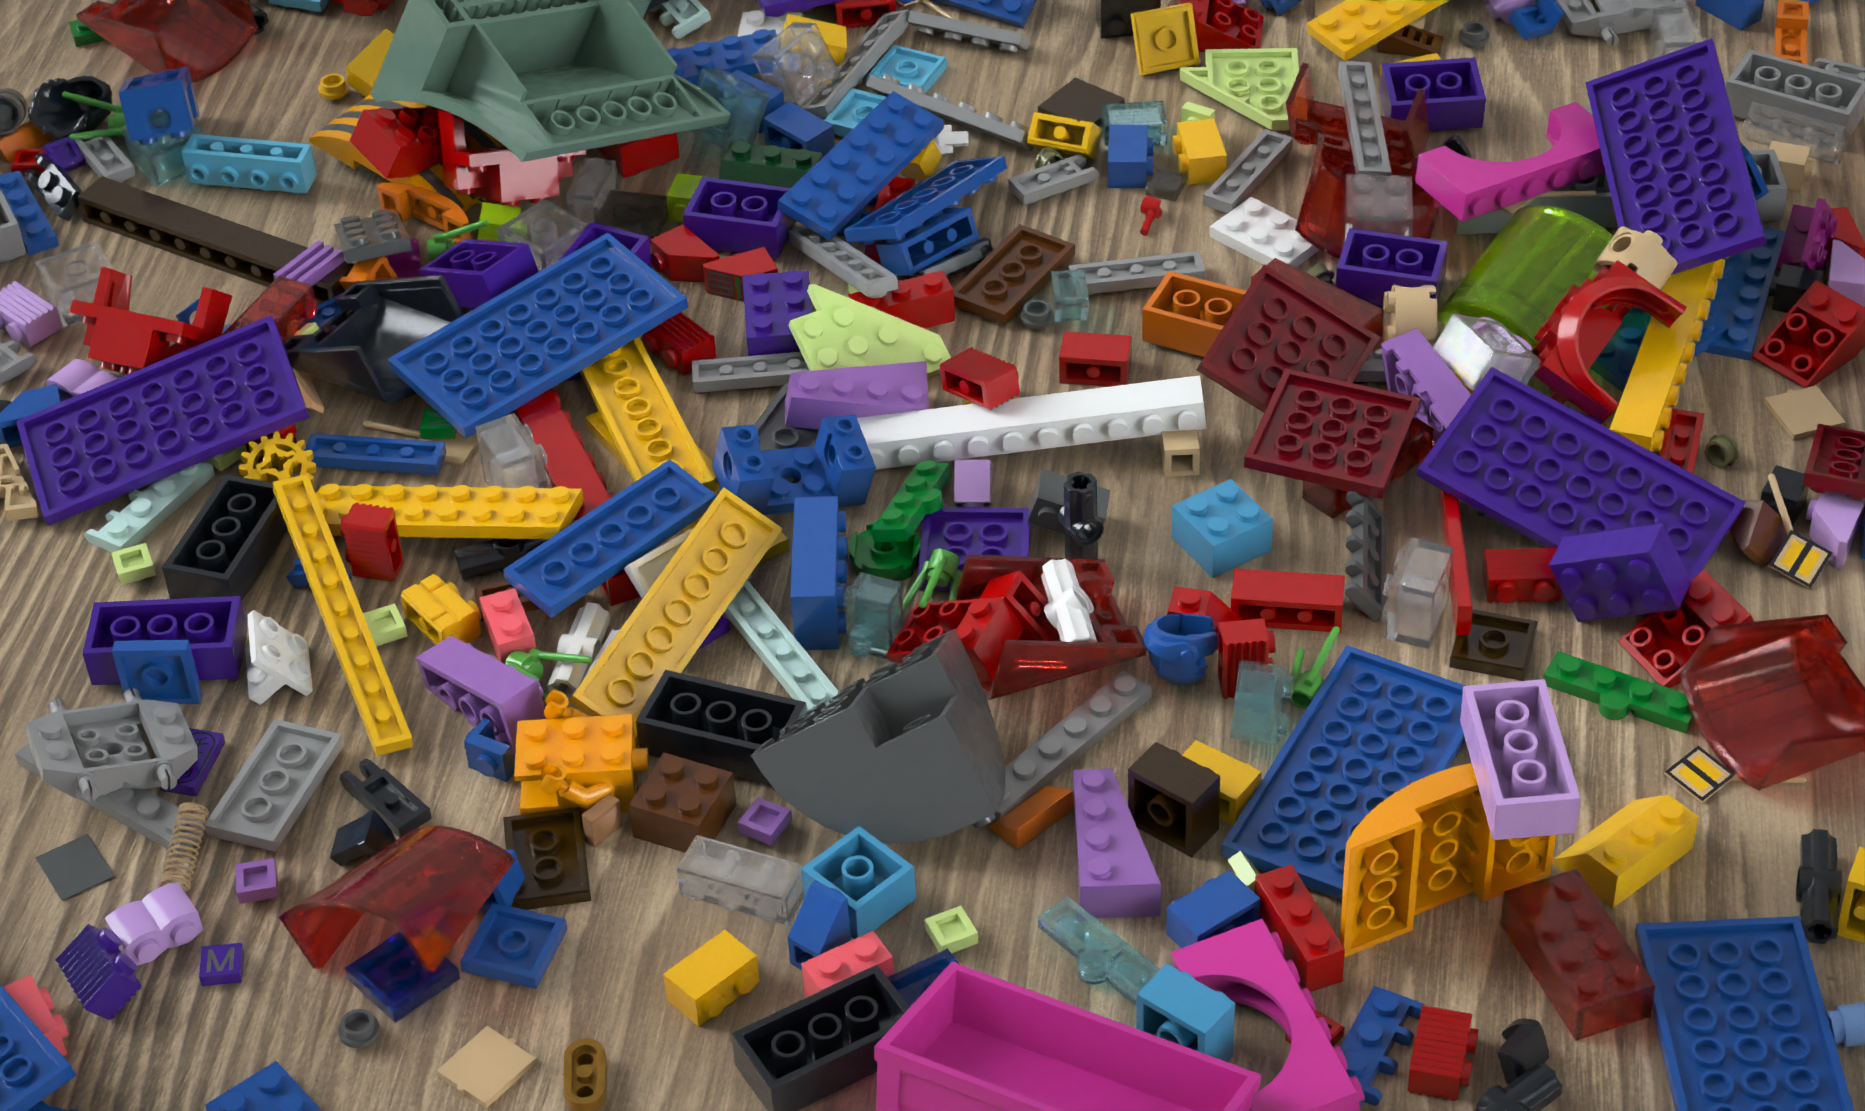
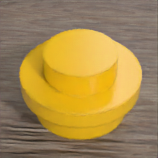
(333, 87)

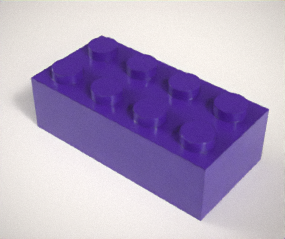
(211, 624)

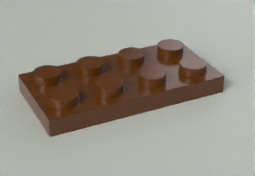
(1012, 274)

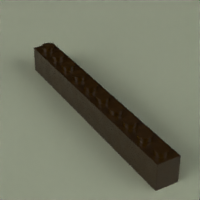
(197, 235)

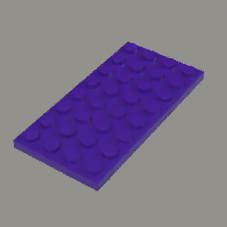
(1677, 156)
(161, 420)
(1570, 476)

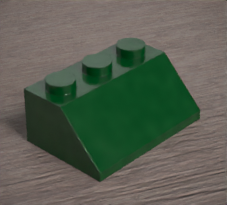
(766, 164)

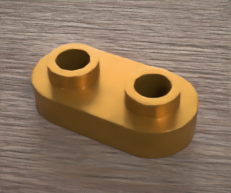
(582, 1083)

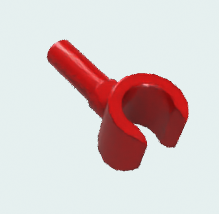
(1151, 208)

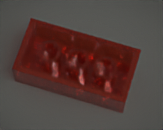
(1577, 954)

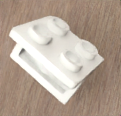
(275, 659)

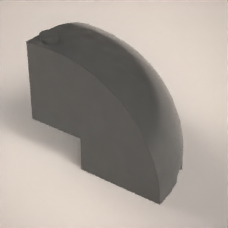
(895, 752)

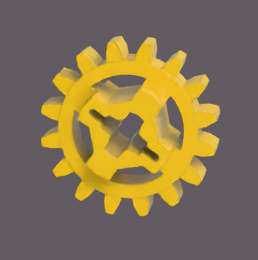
(273, 454)

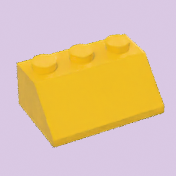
(1631, 847)

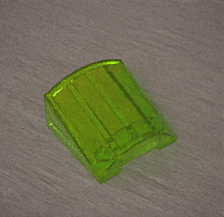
(1529, 269)

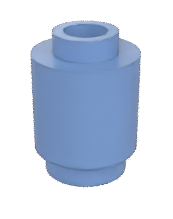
(1848, 1024)

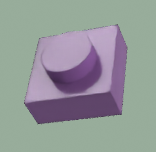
(764, 821)
(256, 880)

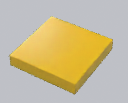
(1165, 38)

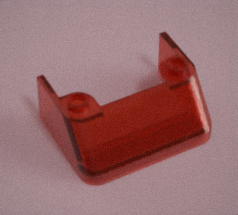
(1310, 117)

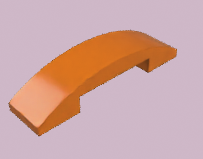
(1791, 30)
(424, 205)

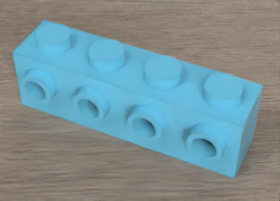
(249, 163)

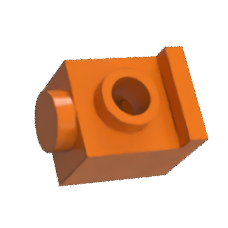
(368, 270)

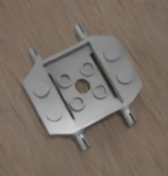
(1614, 16)
(102, 750)

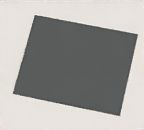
(74, 867)

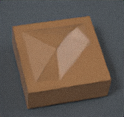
(602, 820)

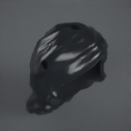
(63, 116)

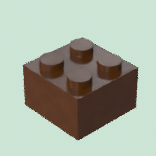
(682, 802)

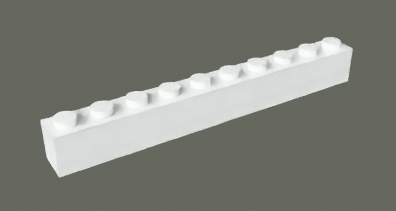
(1035, 422)

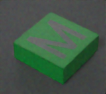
(435, 426)

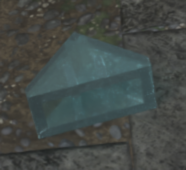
(1069, 295)

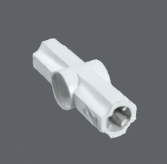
(1068, 603)
(583, 639)

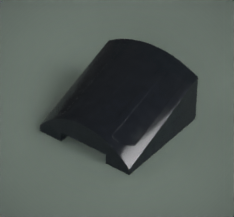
(372, 326)

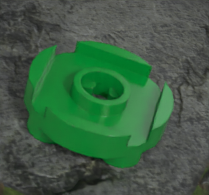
(896, 563)

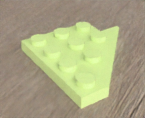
(1248, 81)
(856, 335)

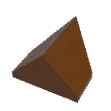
(1759, 531)

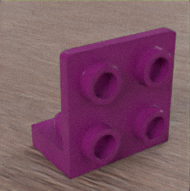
(1808, 236)

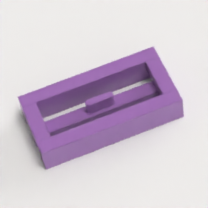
(312, 264)

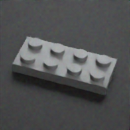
(274, 785)

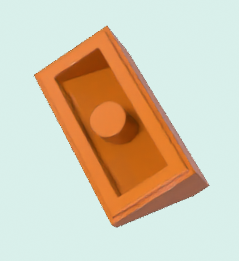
(23, 138)
(1034, 815)

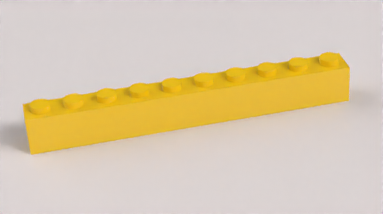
(1663, 356)

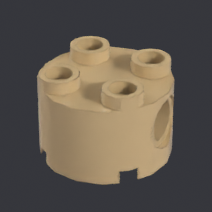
(1640, 253)
(1410, 310)

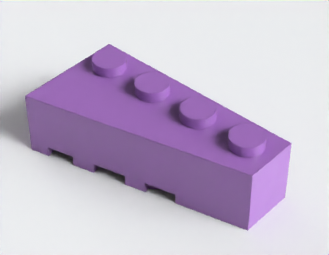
(1418, 371)
(855, 391)
(481, 687)
(1111, 857)

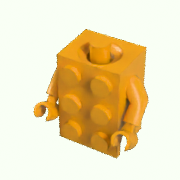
(576, 758)

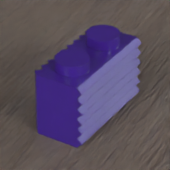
(99, 971)

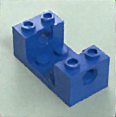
(164, 91)
(833, 467)

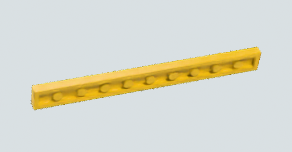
(342, 616)

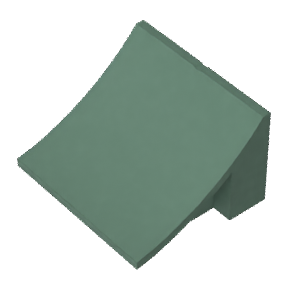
(543, 73)

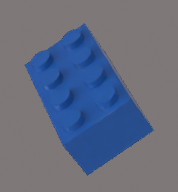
(818, 572)

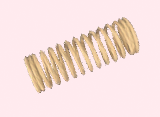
(167, 875)

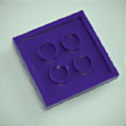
(974, 532)

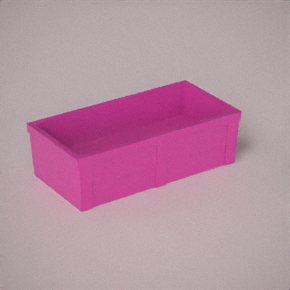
(1011, 1049)

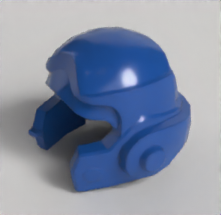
(1179, 646)

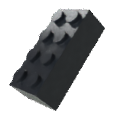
(226, 541)
(713, 722)
(818, 1041)

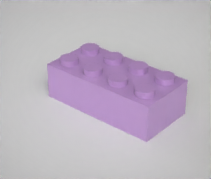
(1519, 760)

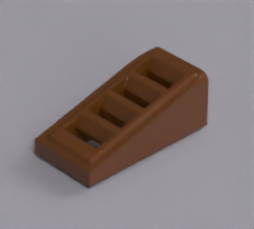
(1411, 42)

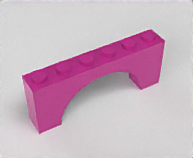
(1479, 187)
(1253, 972)

